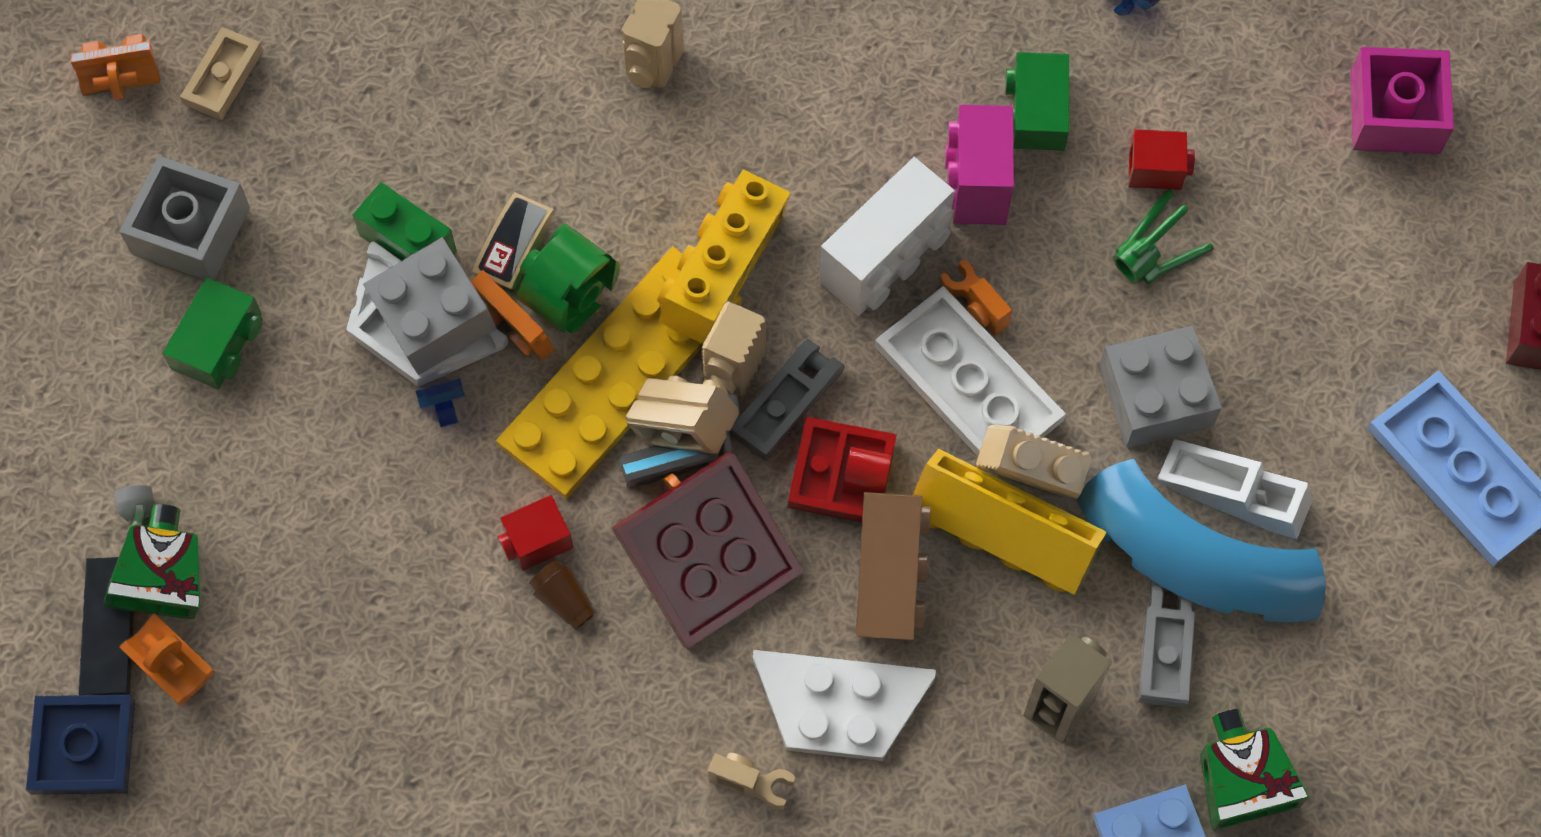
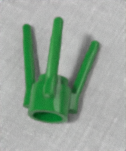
(1139, 257)

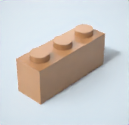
(891, 566)

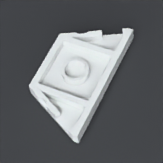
(372, 332)
(840, 703)

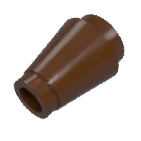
(562, 593)

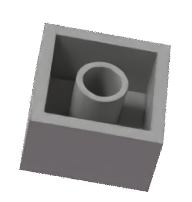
(185, 219)
(430, 306)
(1159, 386)

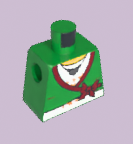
(157, 568)
(1247, 774)

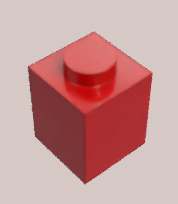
(1159, 159)
(535, 533)

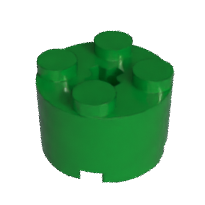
(566, 279)

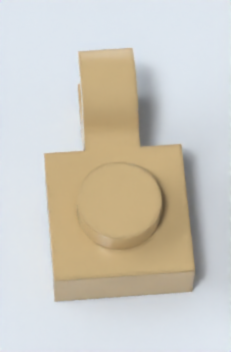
(739, 775)

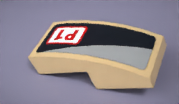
(512, 238)

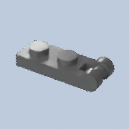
(785, 400)

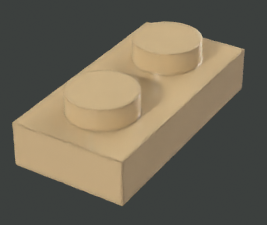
(221, 73)

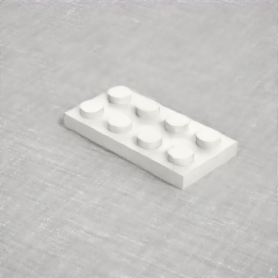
(965, 372)

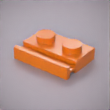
(526, 334)

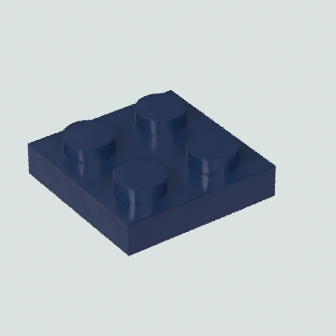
(80, 744)

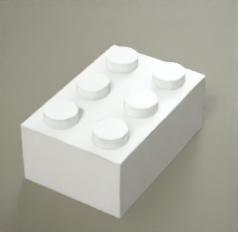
(887, 237)

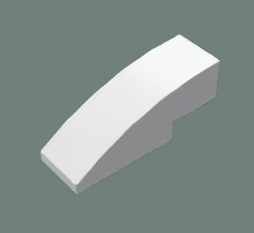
(1237, 487)

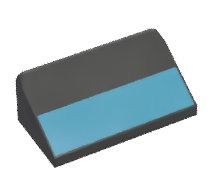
(657, 462)

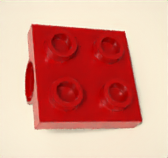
(838, 466)

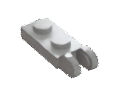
(1166, 651)

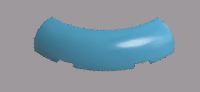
(1198, 560)

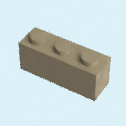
(1067, 686)

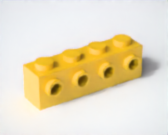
(724, 255)
(1008, 522)

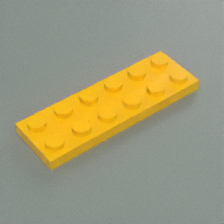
(586, 402)

